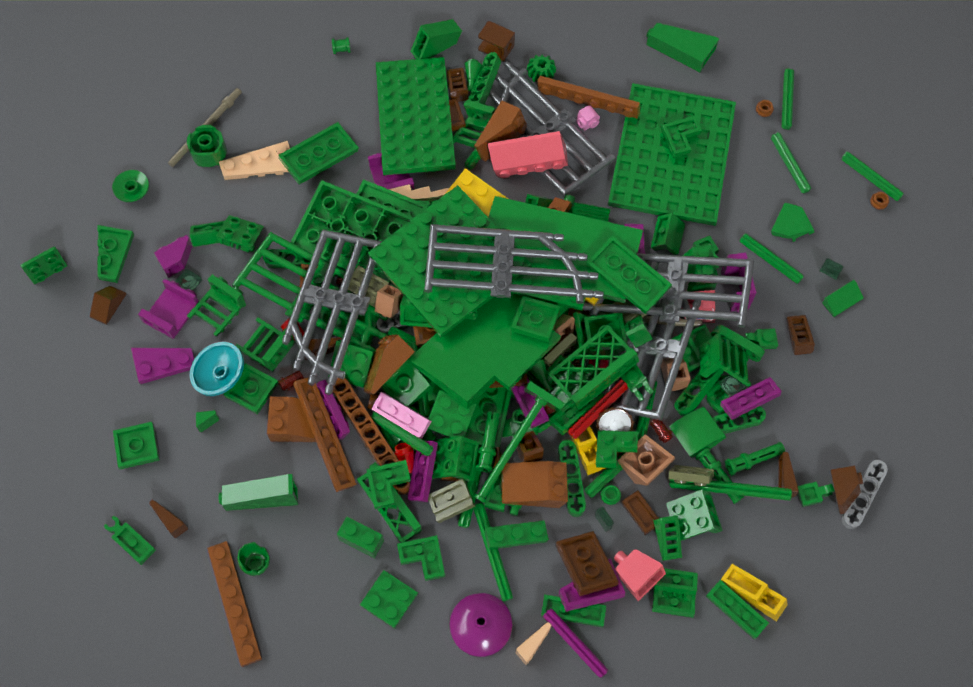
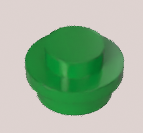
(610, 495)

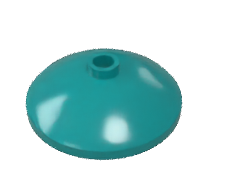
(216, 369)

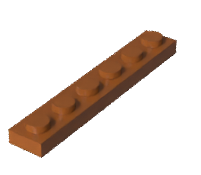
(589, 97)
(325, 435)
(234, 604)

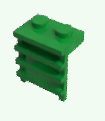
(477, 119)
(224, 295)
(275, 352)
(719, 354)

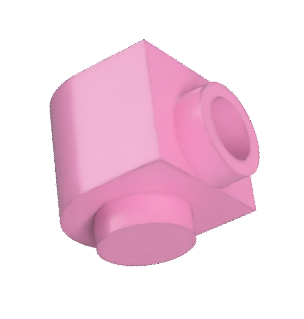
(587, 118)

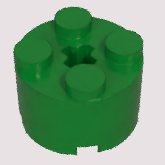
(206, 146)

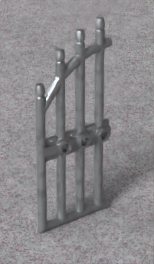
(557, 123)
(503, 263)
(677, 276)
(333, 299)
(661, 348)

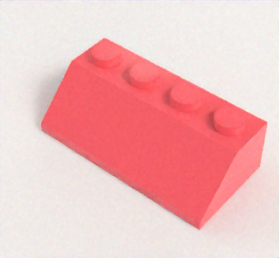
(528, 154)

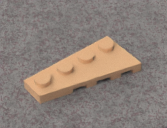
(255, 163)

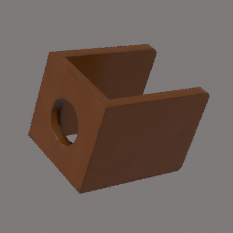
(496, 40)

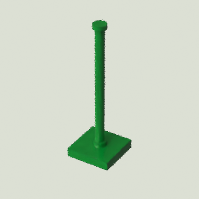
(542, 398)

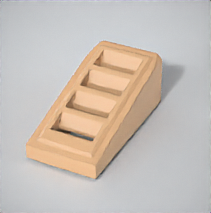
(531, 645)

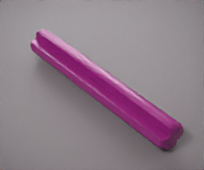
(575, 643)

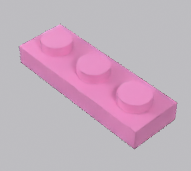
(401, 415)

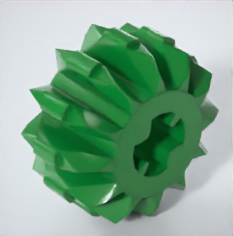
(541, 66)

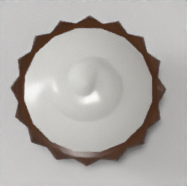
(615, 420)

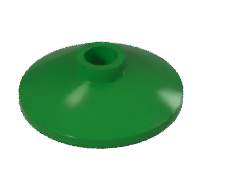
(127, 180)

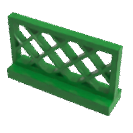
(604, 378)

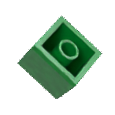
(701, 251)

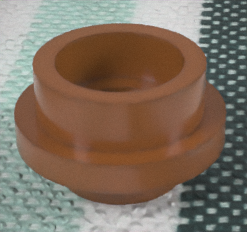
(764, 104)
(881, 196)

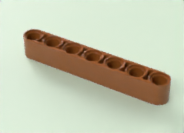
(366, 427)

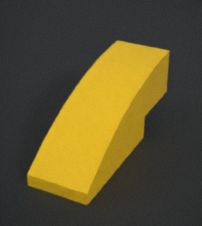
(586, 450)
(755, 592)

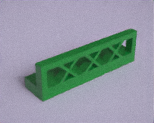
(400, 506)

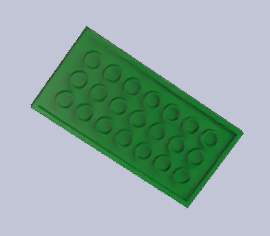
(414, 116)

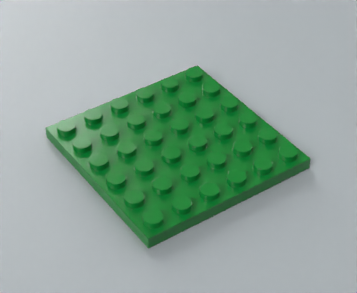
(405, 261)

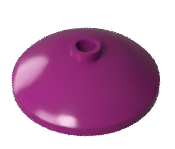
(480, 639)

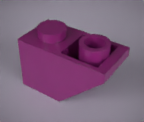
(174, 256)

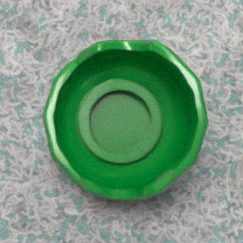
(253, 559)

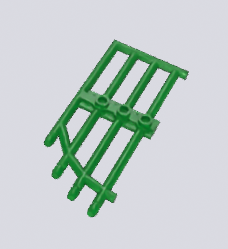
(316, 281)

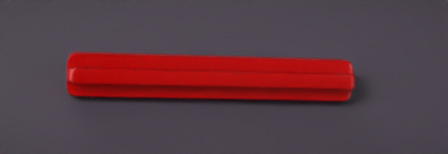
(593, 413)

